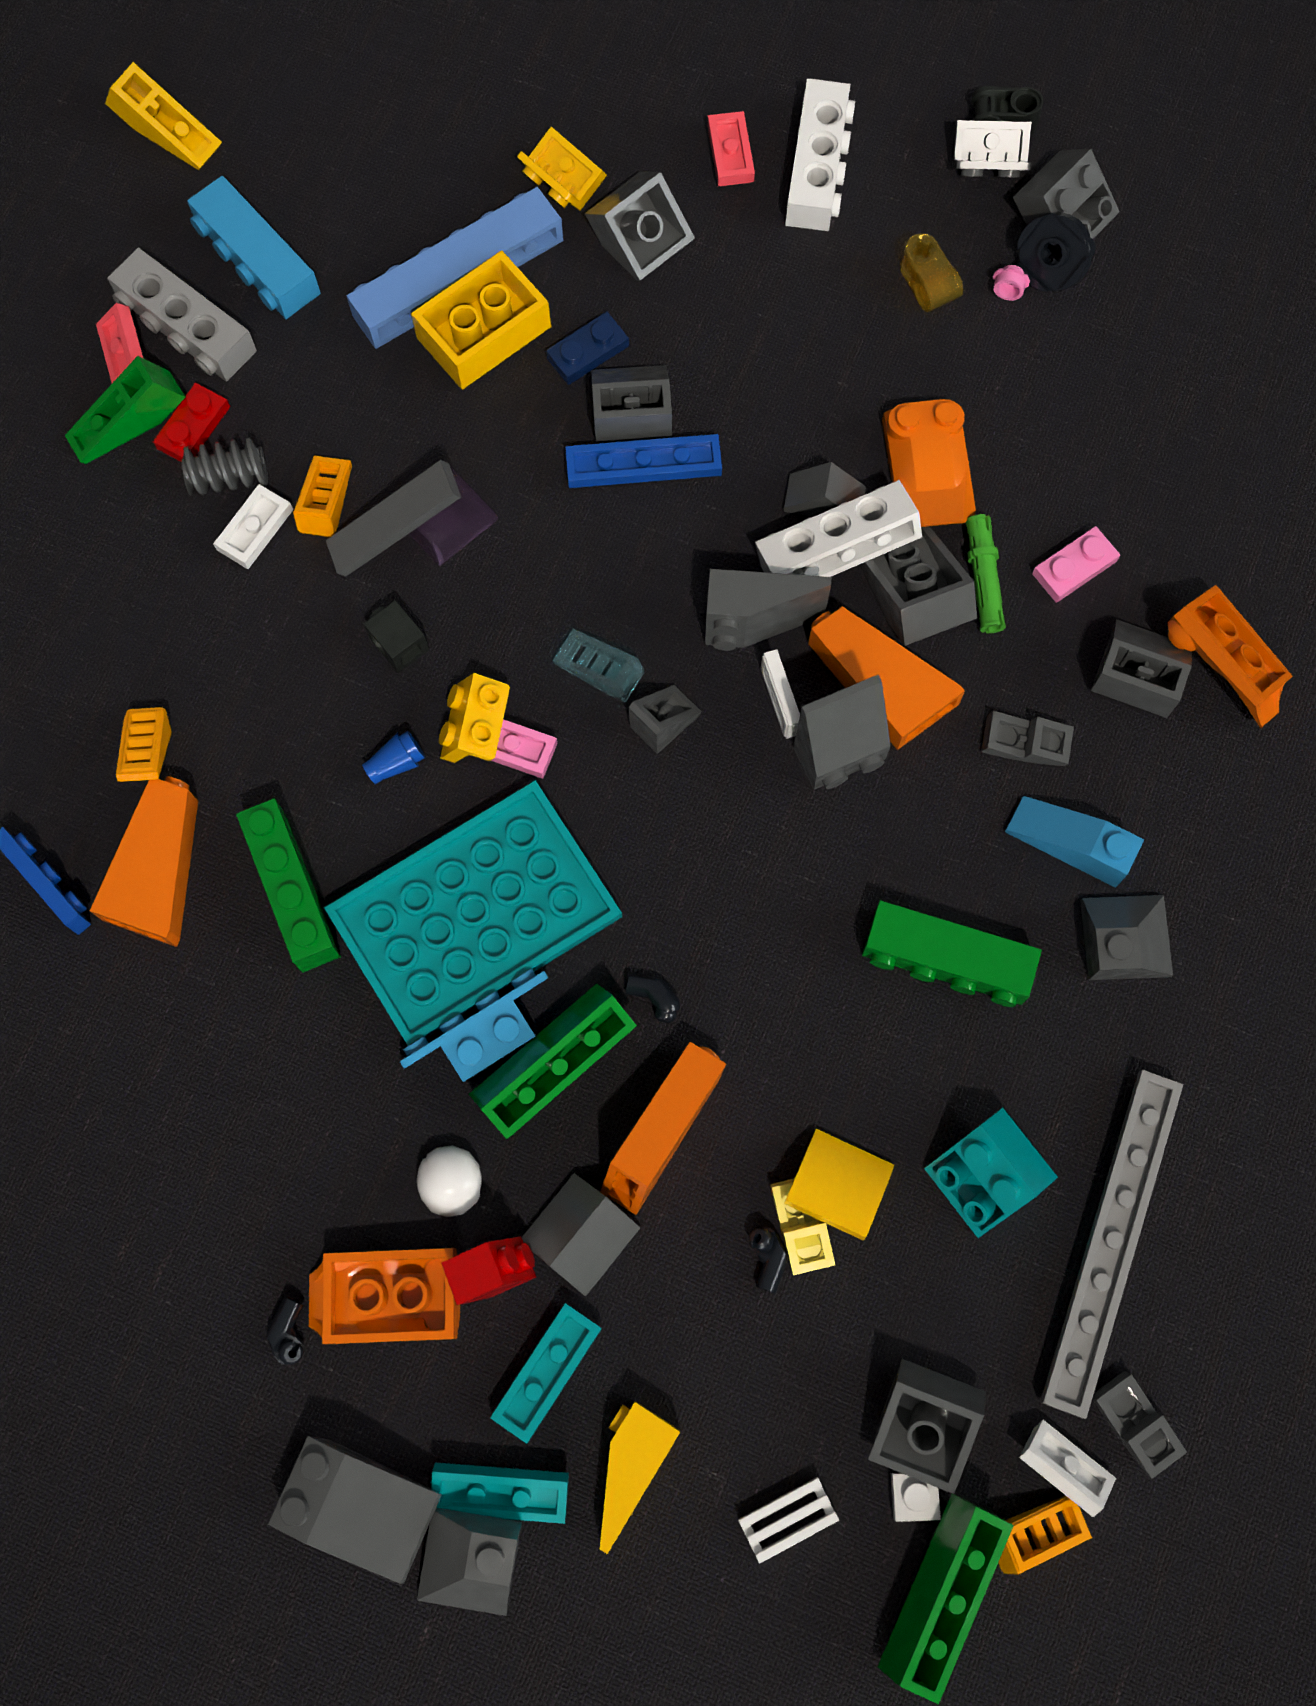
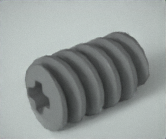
(224, 467)

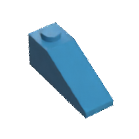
(1076, 839)

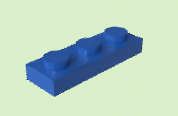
(44, 881)

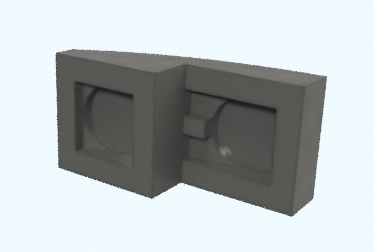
(1027, 741)
(1138, 1424)

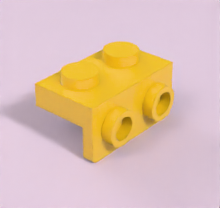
(564, 169)
(474, 718)

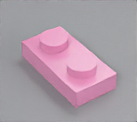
(1076, 564)
(524, 749)

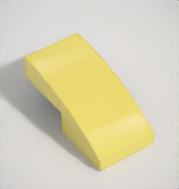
(803, 1235)

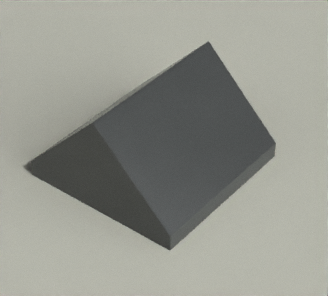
(580, 1234)

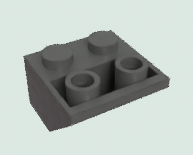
(1072, 186)
(632, 403)
(1142, 669)

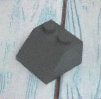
(640, 224)
(928, 1426)

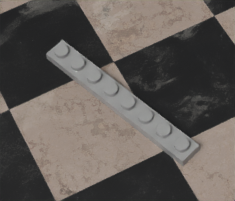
(1111, 1245)

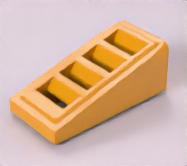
(319, 518)
(143, 739)
(1018, 1554)

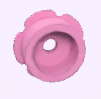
(1010, 282)

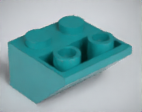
(991, 1173)

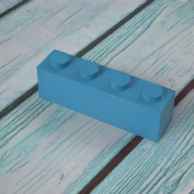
(253, 247)

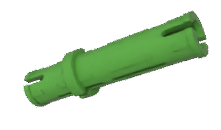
(986, 580)

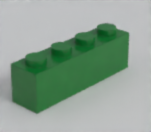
(288, 885)
(951, 954)
(552, 1060)
(944, 1598)

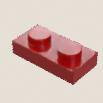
(191, 422)

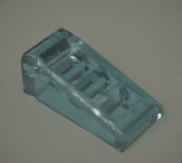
(621, 675)

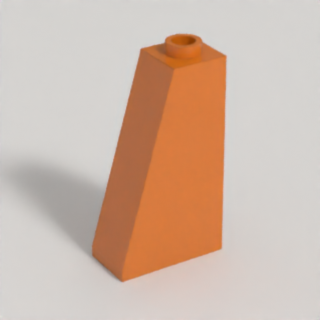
(912, 689)
(152, 864)
(662, 1127)

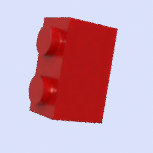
(489, 1269)

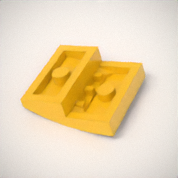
(839, 1184)

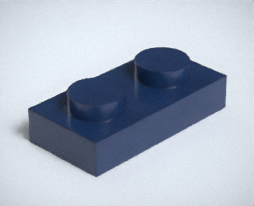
(587, 348)

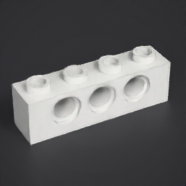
(818, 155)
(843, 535)

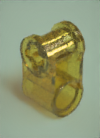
(930, 273)

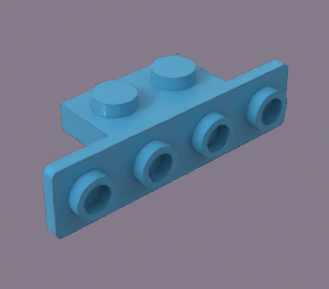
(483, 1036)

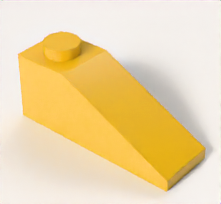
(160, 117)
(634, 1458)

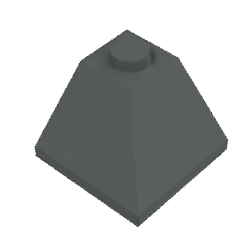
(1126, 937)
(469, 1561)

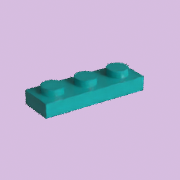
(546, 1373)
(502, 1492)

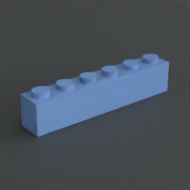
(519, 229)

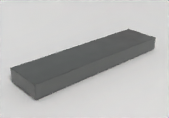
(393, 518)

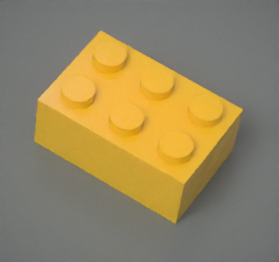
(481, 319)

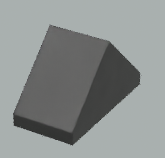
(820, 490)
(662, 716)

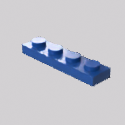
(643, 461)

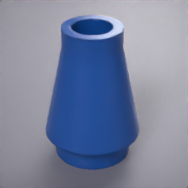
(395, 757)

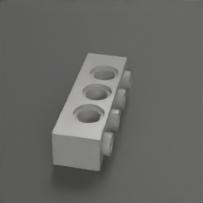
(144, 277)

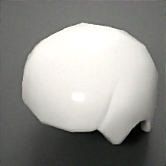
(449, 1181)

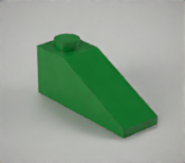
(128, 408)

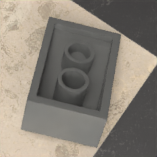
(921, 588)
(760, 605)
(843, 734)
(355, 1509)

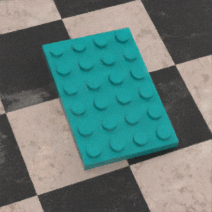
(473, 912)

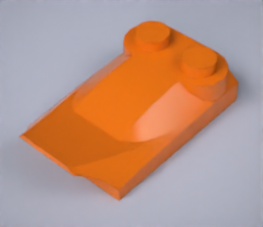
(931, 459)
(1233, 650)
(383, 1297)

